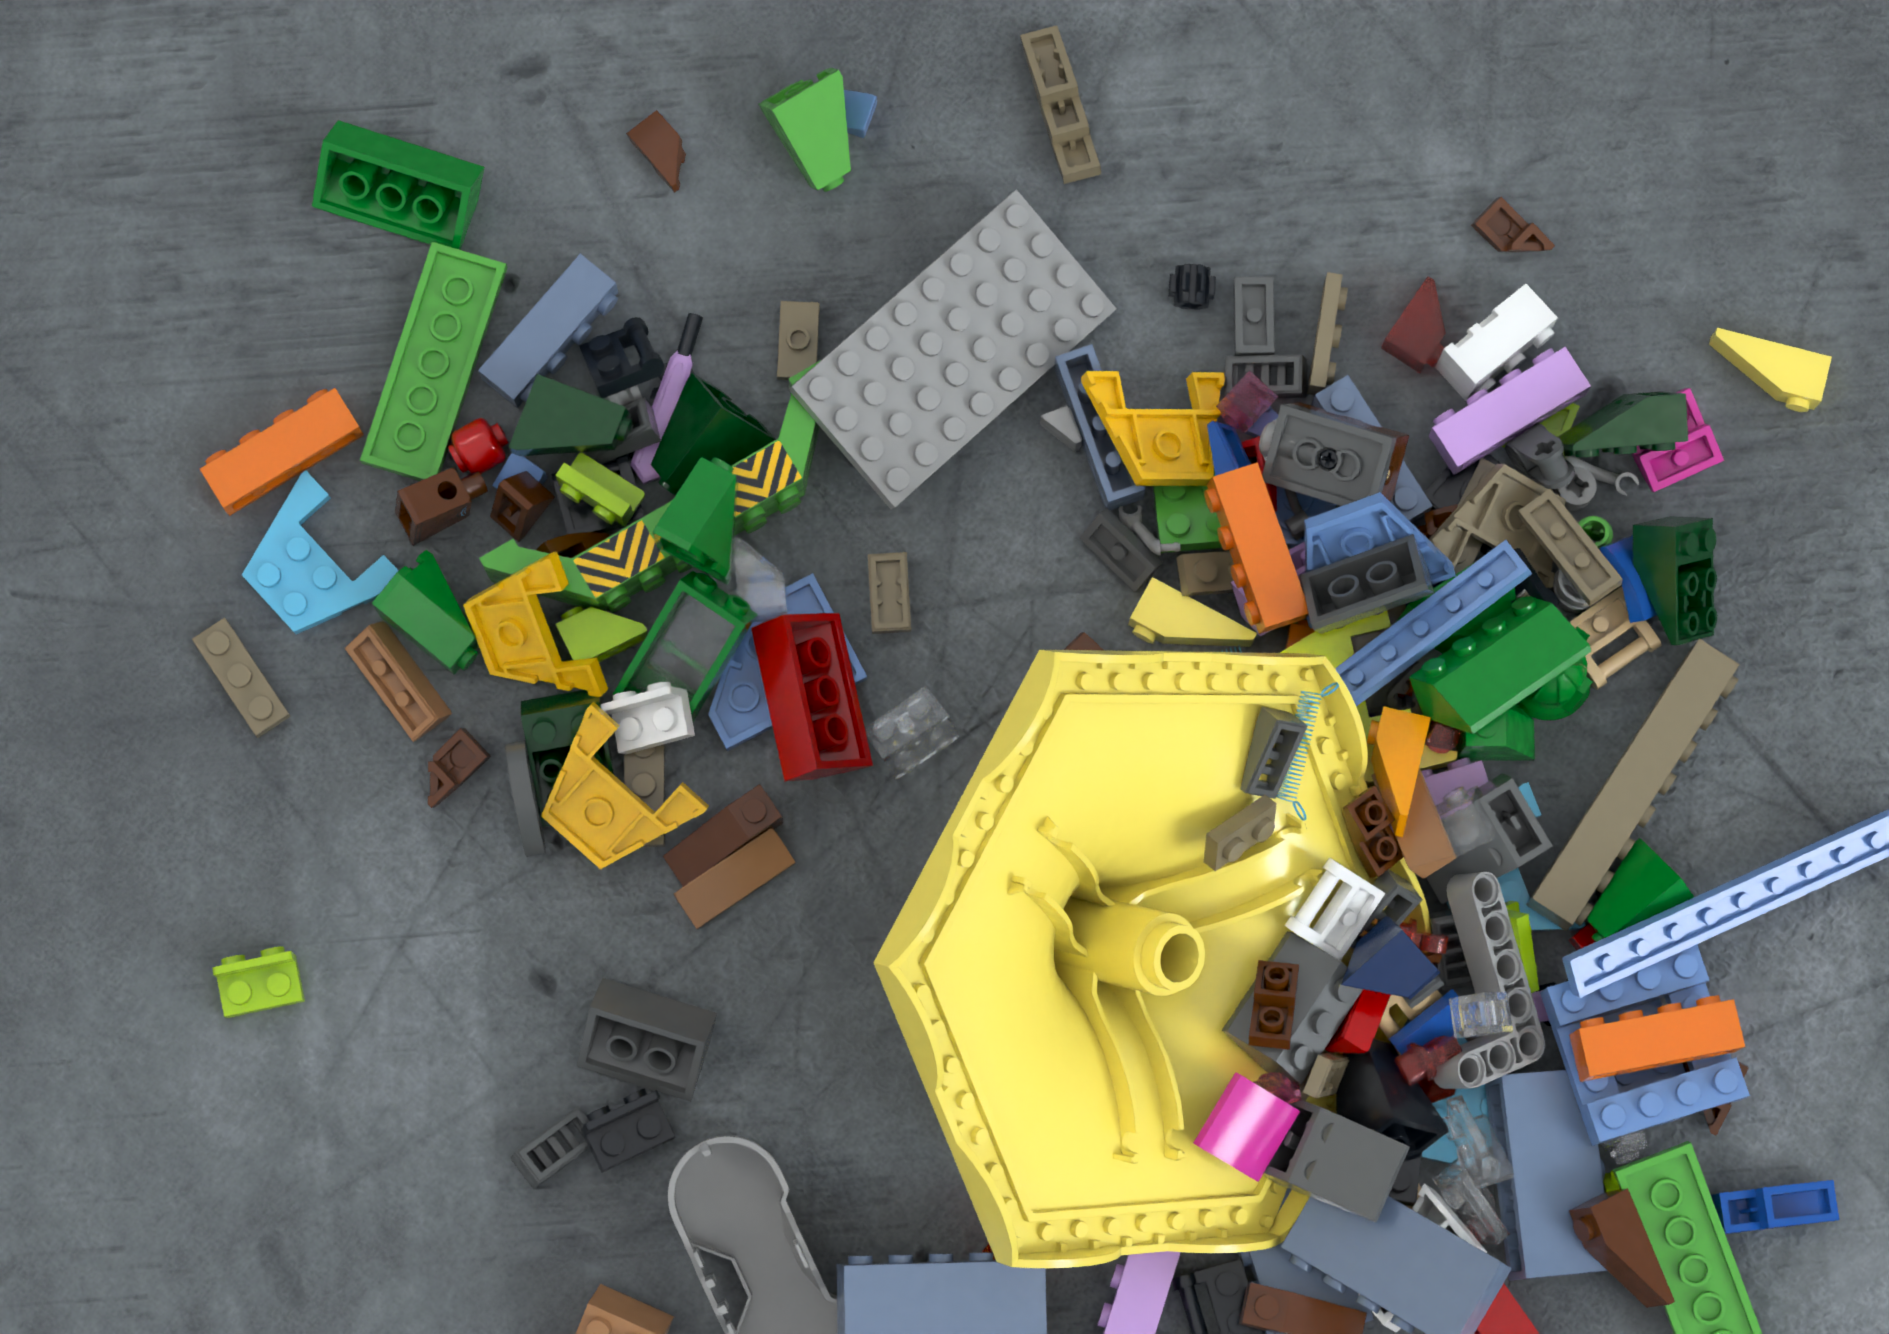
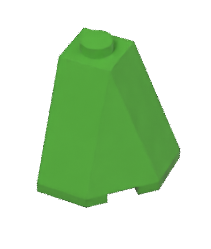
(813, 127)

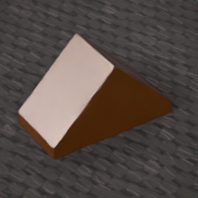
(520, 504)

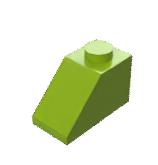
(598, 633)

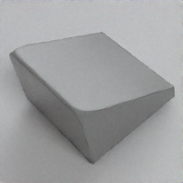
(1063, 427)

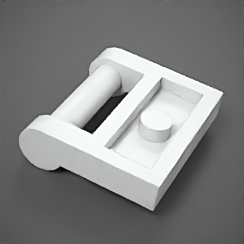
(1343, 915)

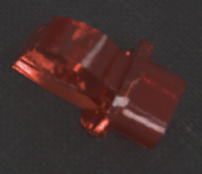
(1441, 737)
(1425, 941)
(1422, 1061)

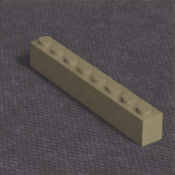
(1632, 786)

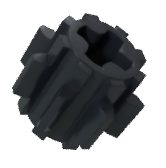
(1192, 286)

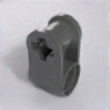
(1541, 457)

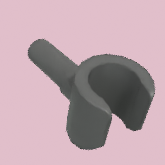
(1295, 523)

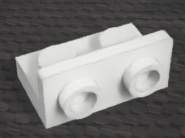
(650, 717)

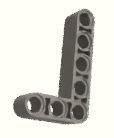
(1493, 967)

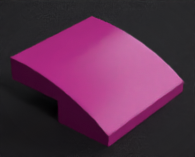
(1688, 458)
(1246, 1127)

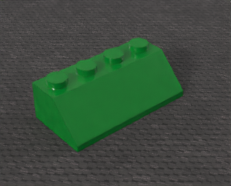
(396, 185)
(1498, 665)

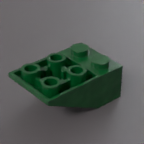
(1630, 421)
(1678, 574)
(549, 732)

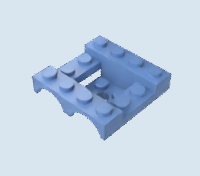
(1649, 1096)

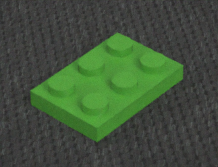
(1185, 517)

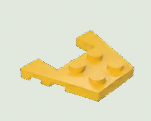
(1160, 444)
(516, 633)
(599, 810)

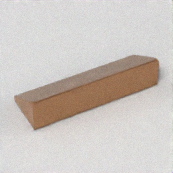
(398, 680)
(1424, 838)
(734, 878)

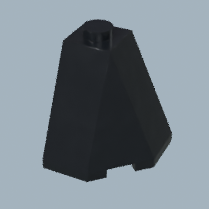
(1381, 1100)

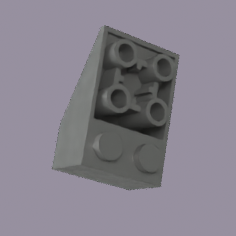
(1516, 842)
(1337, 1161)

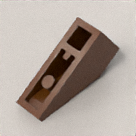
(723, 835)
(1618, 1241)
(1294, 1313)

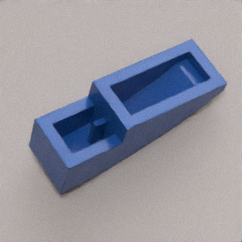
(1776, 1206)

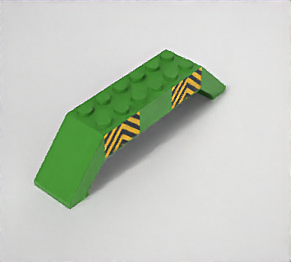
(630, 560)

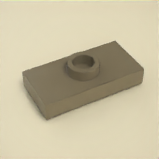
(797, 337)
(889, 593)
(1326, 1074)

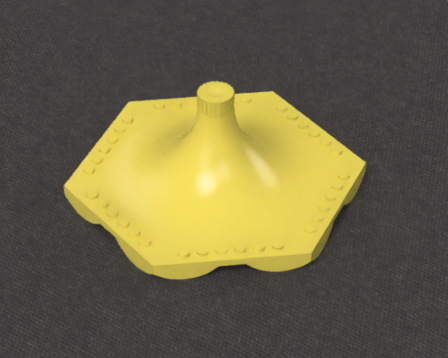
(1084, 957)

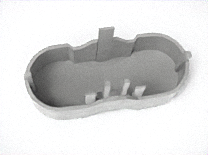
(733, 1204)

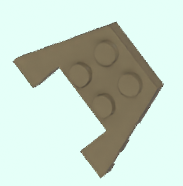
(1492, 517)

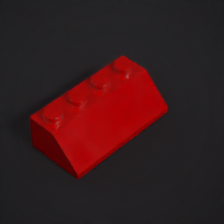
(811, 696)

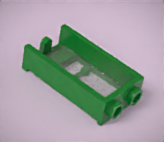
(690, 640)

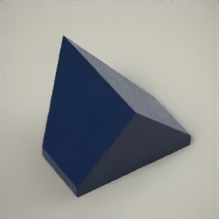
(1389, 962)

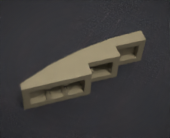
(1060, 104)

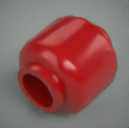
(478, 446)

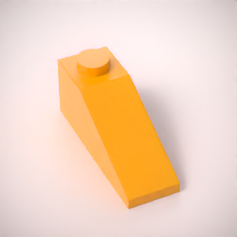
(1397, 758)

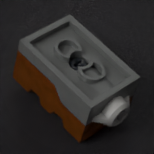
(1330, 455)

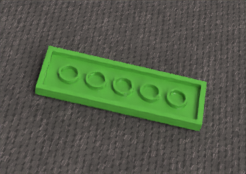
(433, 363)
(1689, 1243)

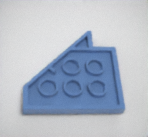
(740, 701)

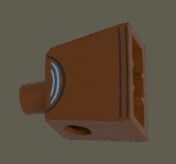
(425, 511)

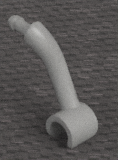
(1603, 475)
(1134, 523)

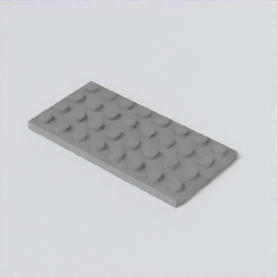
(952, 349)

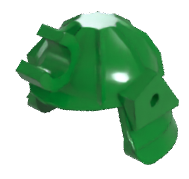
(1561, 694)

